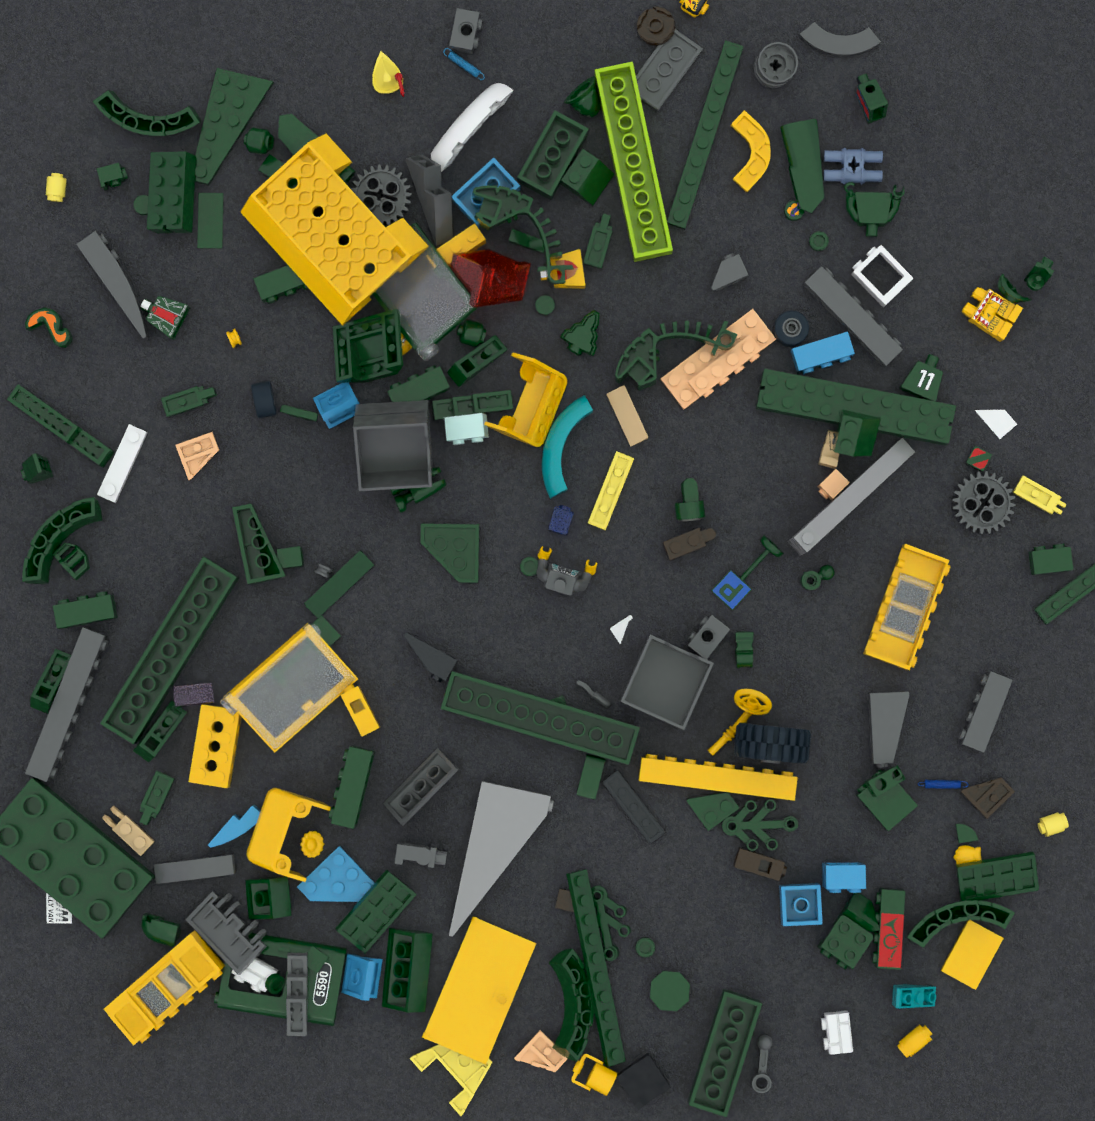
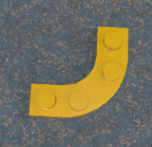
(759, 147)

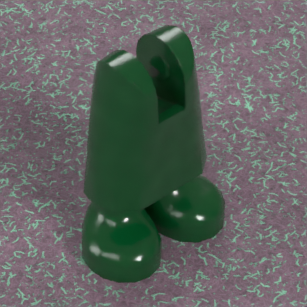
(418, 494)

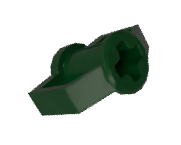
(72, 559)

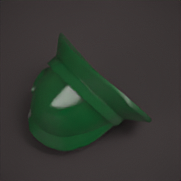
(585, 98)

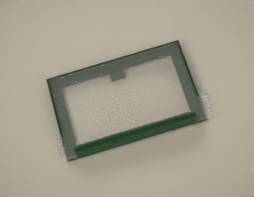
(427, 298)

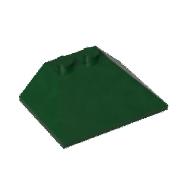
(368, 348)

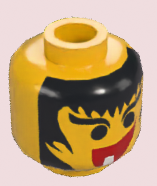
(694, 7)

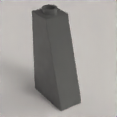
(885, 724)

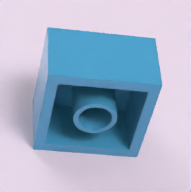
(844, 876)
(800, 904)

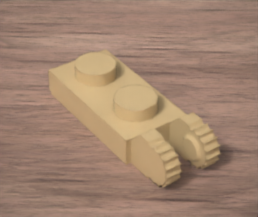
(129, 832)

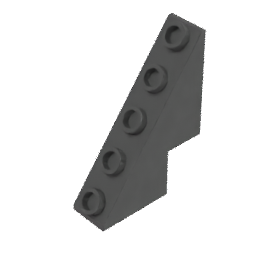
(433, 198)

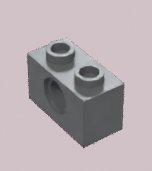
(463, 20)
(718, 632)

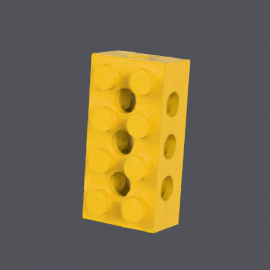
(204, 753)

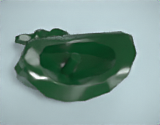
(1009, 291)

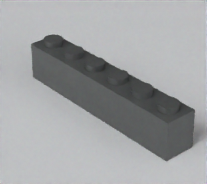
(853, 317)

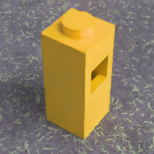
(360, 710)

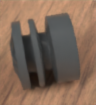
(784, 59)

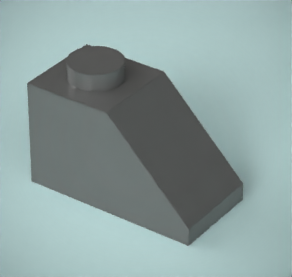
(729, 272)

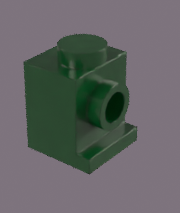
(112, 175)

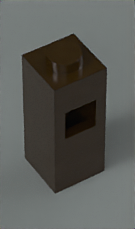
(759, 864)

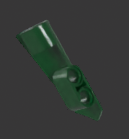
(296, 135)
(804, 160)

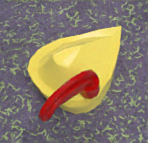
(387, 76)

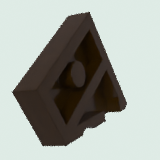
(988, 795)

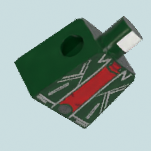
(166, 315)

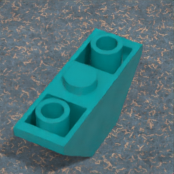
(913, 996)

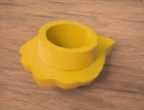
(967, 854)

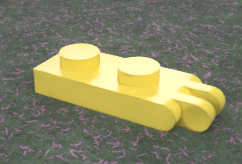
(1038, 495)

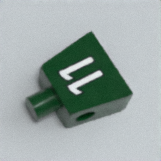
(923, 379)

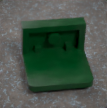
(845, 943)

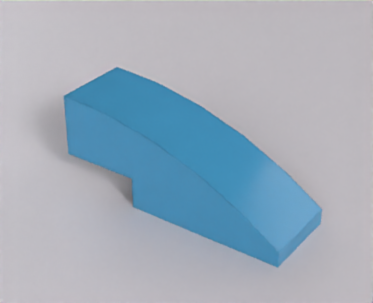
(236, 826)

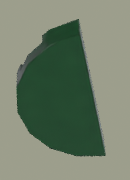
(299, 413)

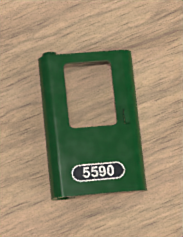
(322, 986)

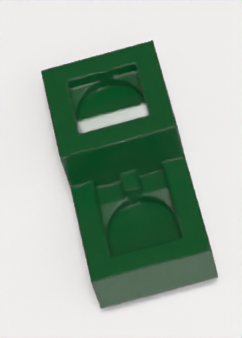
(590, 776)

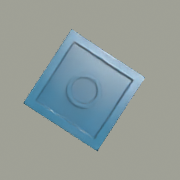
(337, 404)
(361, 977)

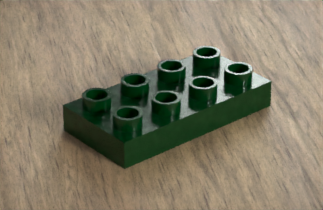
(70, 858)

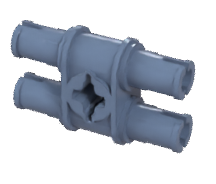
(859, 158)

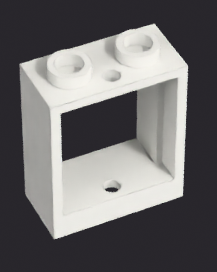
(859, 266)

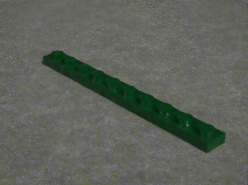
(705, 134)
(596, 967)

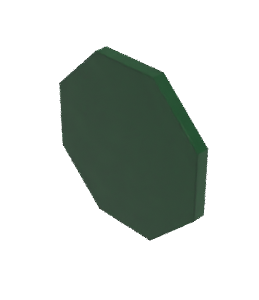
(669, 991)

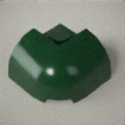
(160, 930)

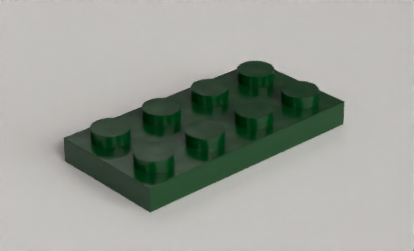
(997, 877)
(375, 911)

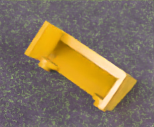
(536, 405)
(272, 828)

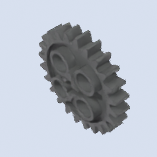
(385, 179)
(997, 513)

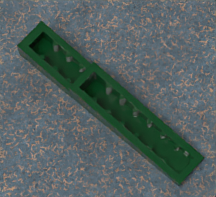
(60, 426)

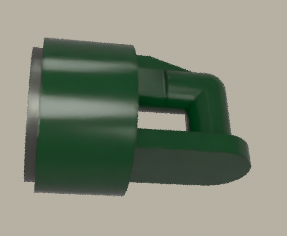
(691, 507)

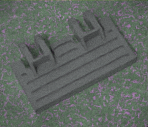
(224, 932)

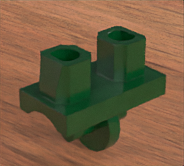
(1039, 274)

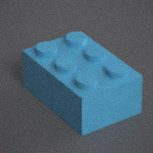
(490, 174)

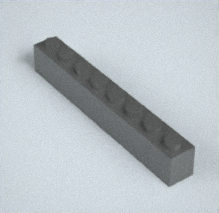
(66, 705)

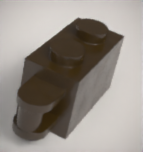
(687, 542)

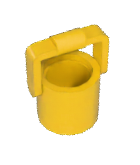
(600, 1077)

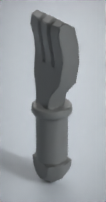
(595, 695)

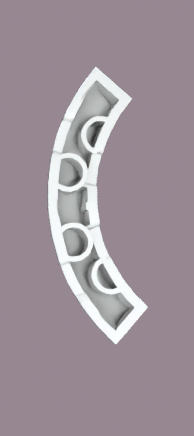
(469, 122)

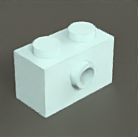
(466, 428)

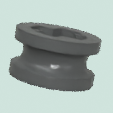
(323, 570)

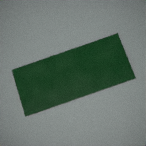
(210, 220)

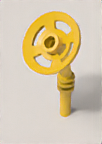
(749, 708)

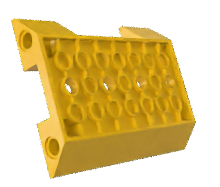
(312, 243)

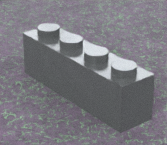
(985, 711)

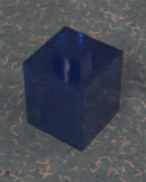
(561, 520)

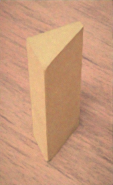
(627, 416)

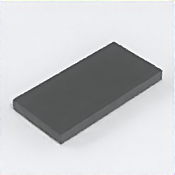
(666, 69)

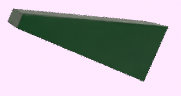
(526, 241)

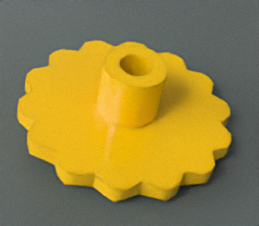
(312, 844)

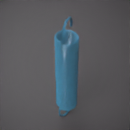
(463, 64)

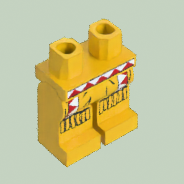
(992, 313)

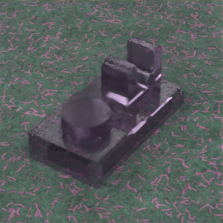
(193, 694)

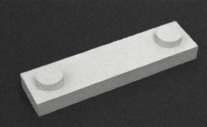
(122, 463)

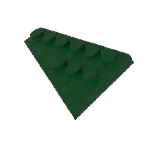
(228, 112)

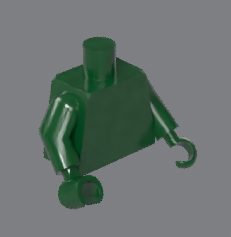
(872, 208)

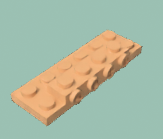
(704, 371)

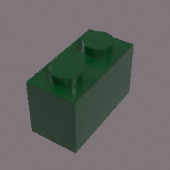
(1050, 560)

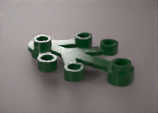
(757, 825)
(604, 919)

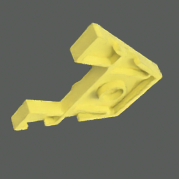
(464, 1069)

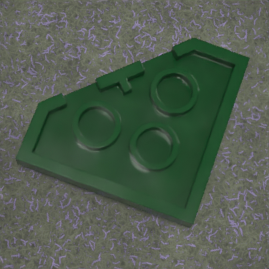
(454, 548)

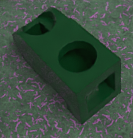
(884, 781)

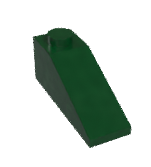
(476, 360)
(36, 469)
(49, 682)
(159, 732)

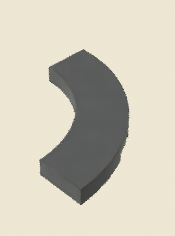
(839, 44)

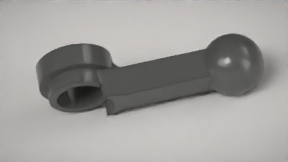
(764, 1043)

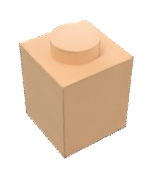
(833, 485)

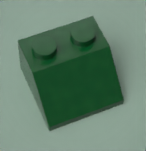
(587, 177)
(856, 434)
(268, 898)

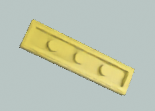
(610, 490)

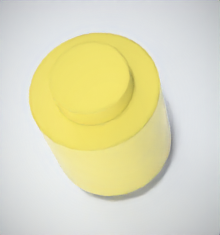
(55, 187)
(1053, 824)

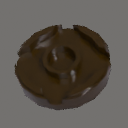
(656, 26)

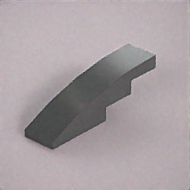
(194, 869)
(297, 994)

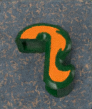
(54, 324)

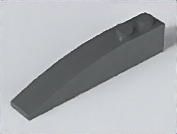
(113, 276)

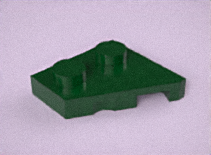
(713, 808)

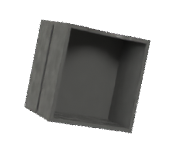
(393, 445)
(666, 682)

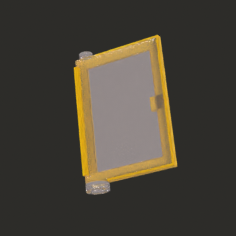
(290, 687)

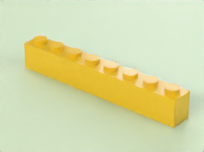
(718, 778)

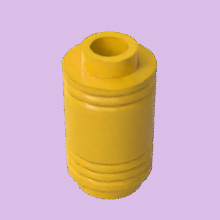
(915, 1040)

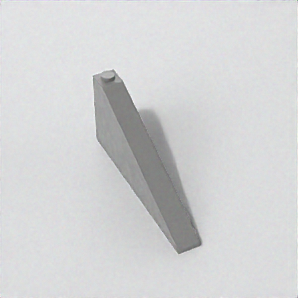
(850, 497)
(500, 828)

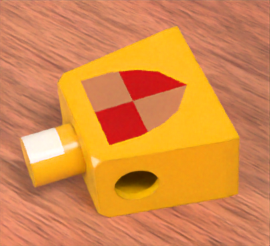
(573, 278)

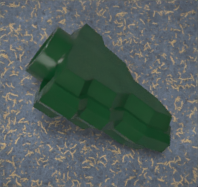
(583, 335)

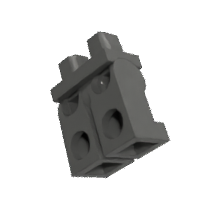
(419, 853)

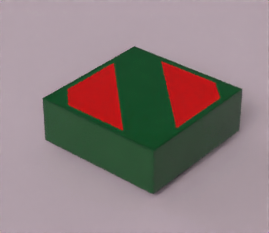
(978, 458)

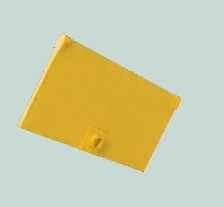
(479, 990)

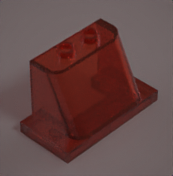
(490, 276)

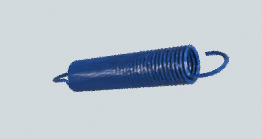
(942, 784)

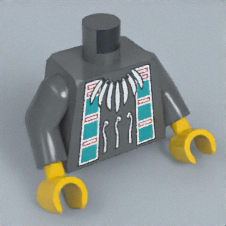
(562, 578)

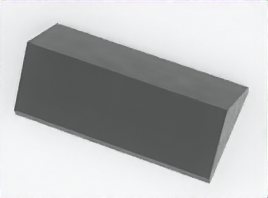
(420, 786)

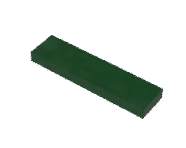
(1067, 596)

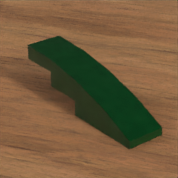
(472, 404)

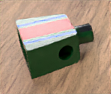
(871, 99)

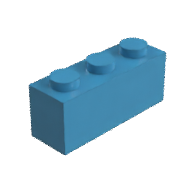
(822, 353)

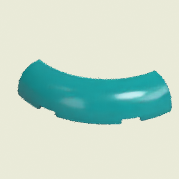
(555, 443)

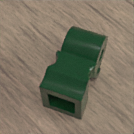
(744, 649)

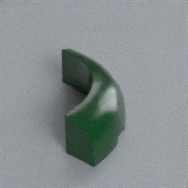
(144, 124)
(53, 534)
(959, 912)
(577, 1004)

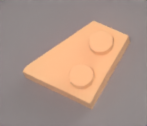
(197, 452)
(540, 1053)

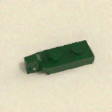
(598, 243)
(187, 400)
(155, 796)

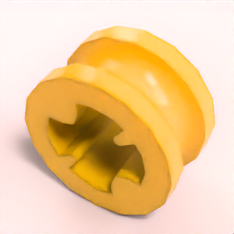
(234, 338)

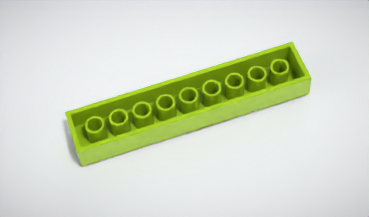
(633, 161)

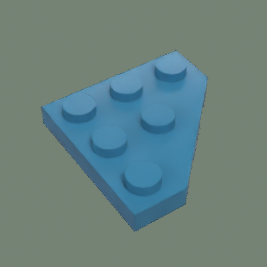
(337, 880)

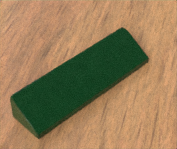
(339, 584)

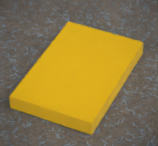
(971, 954)

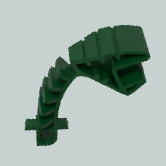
(502, 205)
(641, 355)

